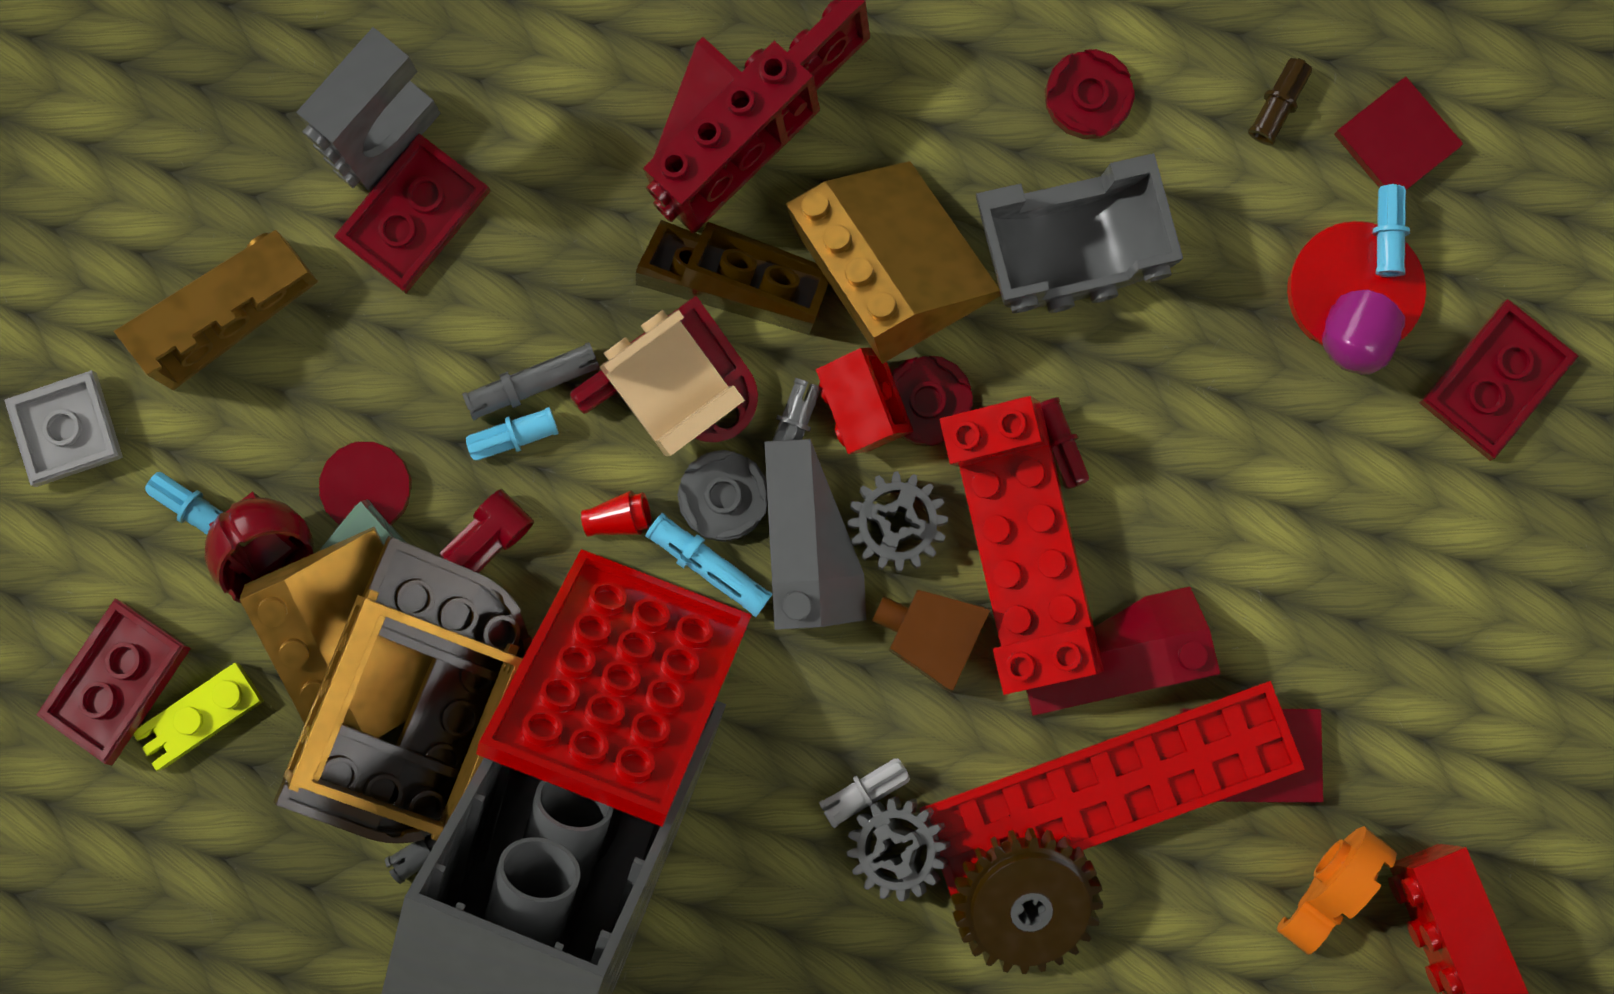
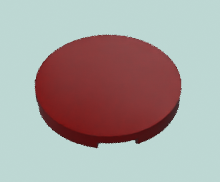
(1343, 262)

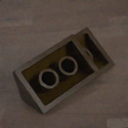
(733, 275)

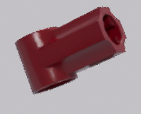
(495, 527)

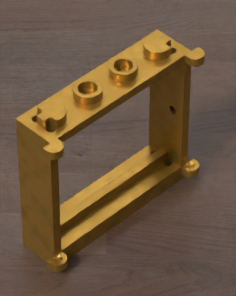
(336, 696)

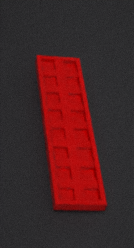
(1127, 779)

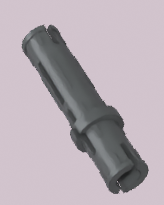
(530, 381)

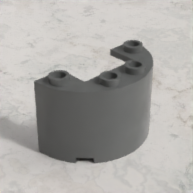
(1080, 237)

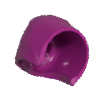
(1362, 331)

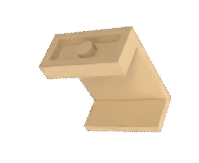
(669, 382)

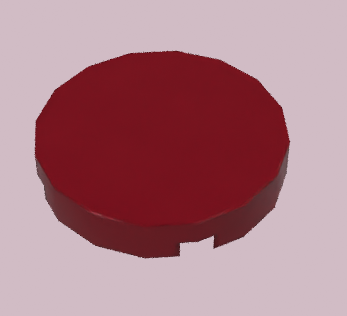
(1089, 94)
(930, 391)
(365, 473)

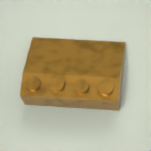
(891, 255)
(300, 622)

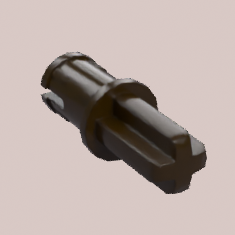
(1280, 101)

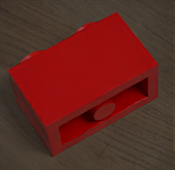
(863, 401)

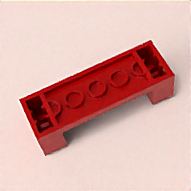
(1024, 544)

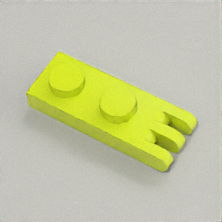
(199, 715)

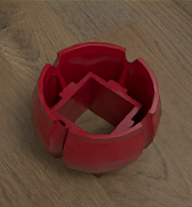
(280, 541)

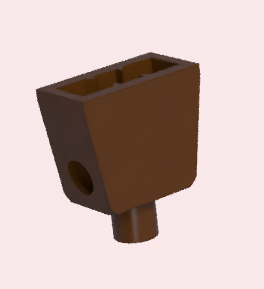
(933, 634)

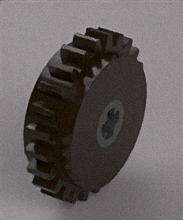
(1022, 869)

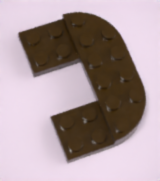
(447, 709)

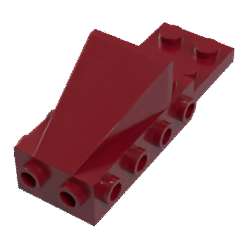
(725, 110)

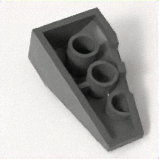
(812, 557)

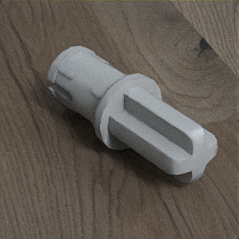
(864, 792)

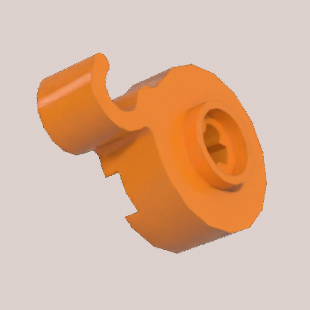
(1340, 886)

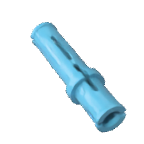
(712, 567)

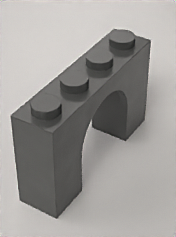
(367, 111)

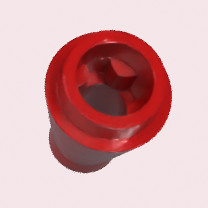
(618, 516)

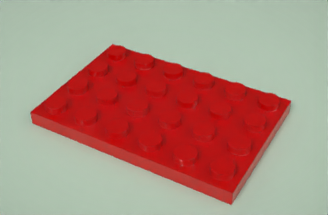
(616, 687)

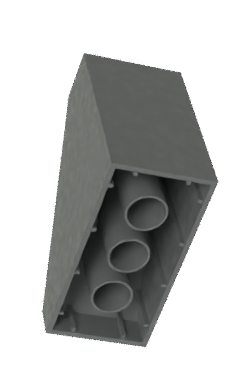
(533, 888)

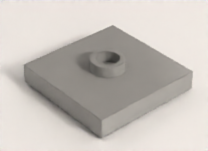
(63, 428)

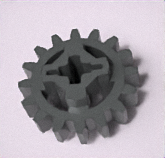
(918, 528)
(908, 863)

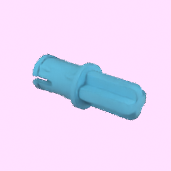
(1391, 230)
(511, 434)
(187, 505)

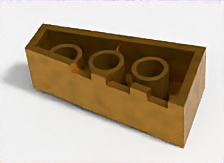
(216, 310)

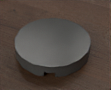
(723, 496)

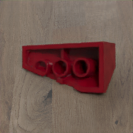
(1141, 649)

